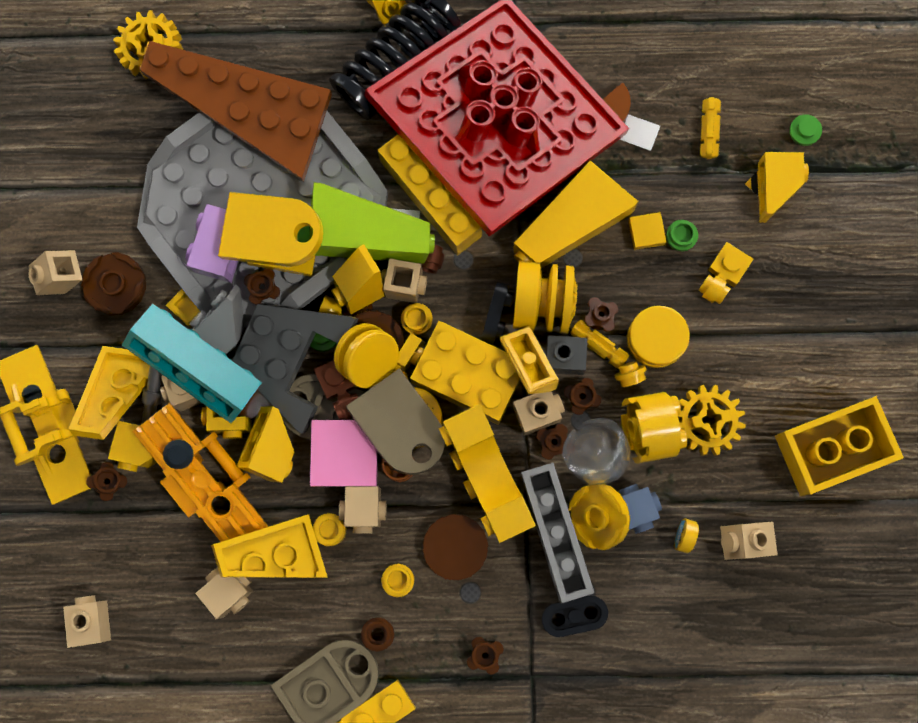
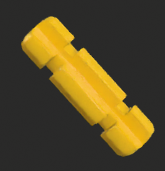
(710, 128)
(600, 344)

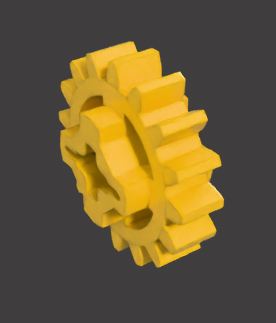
(137, 37)
(707, 407)

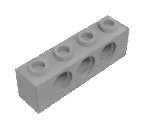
(556, 533)

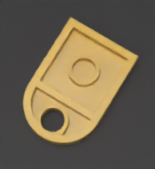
(267, 229)

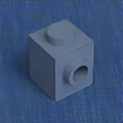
(642, 507)

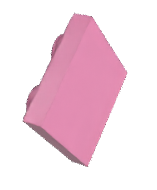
(341, 455)

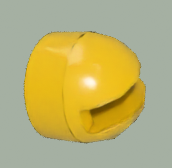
(330, 305)

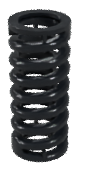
(432, 22)

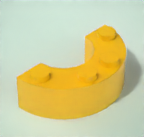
(486, 473)

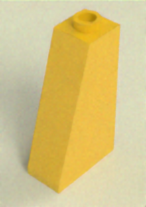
(575, 216)

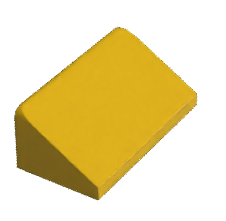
(530, 361)

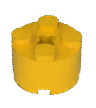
(653, 426)

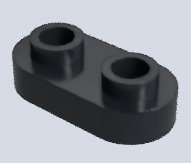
(500, 301)
(574, 616)

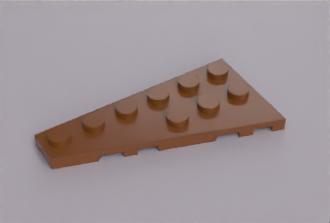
(257, 107)

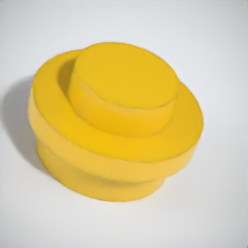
(416, 319)
(631, 374)
(397, 580)

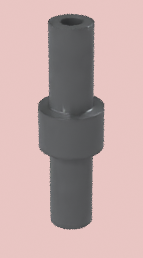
(151, 394)

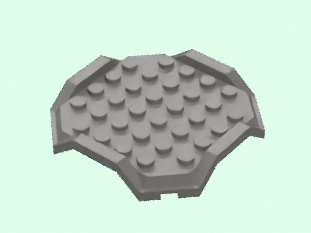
(205, 163)

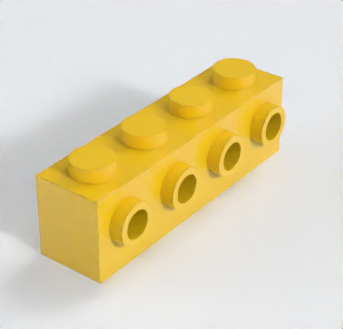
(429, 195)

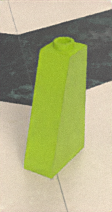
(355, 221)

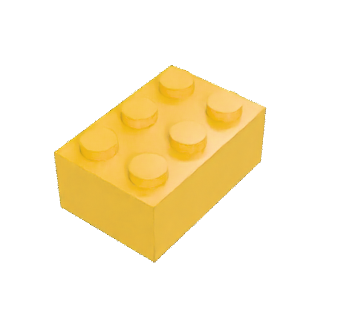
(466, 372)
(838, 446)

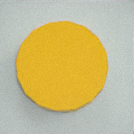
(599, 516)

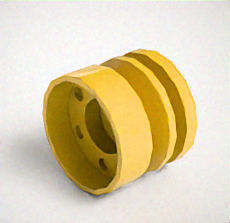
(544, 297)

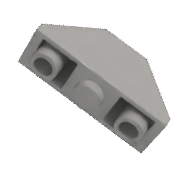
(223, 322)

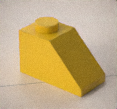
(779, 180)
(358, 281)
(268, 447)
(128, 449)

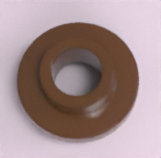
(370, 642)

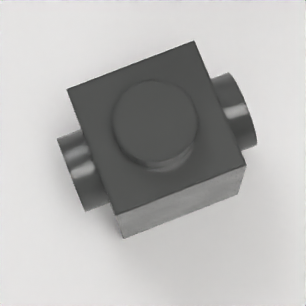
(575, 350)

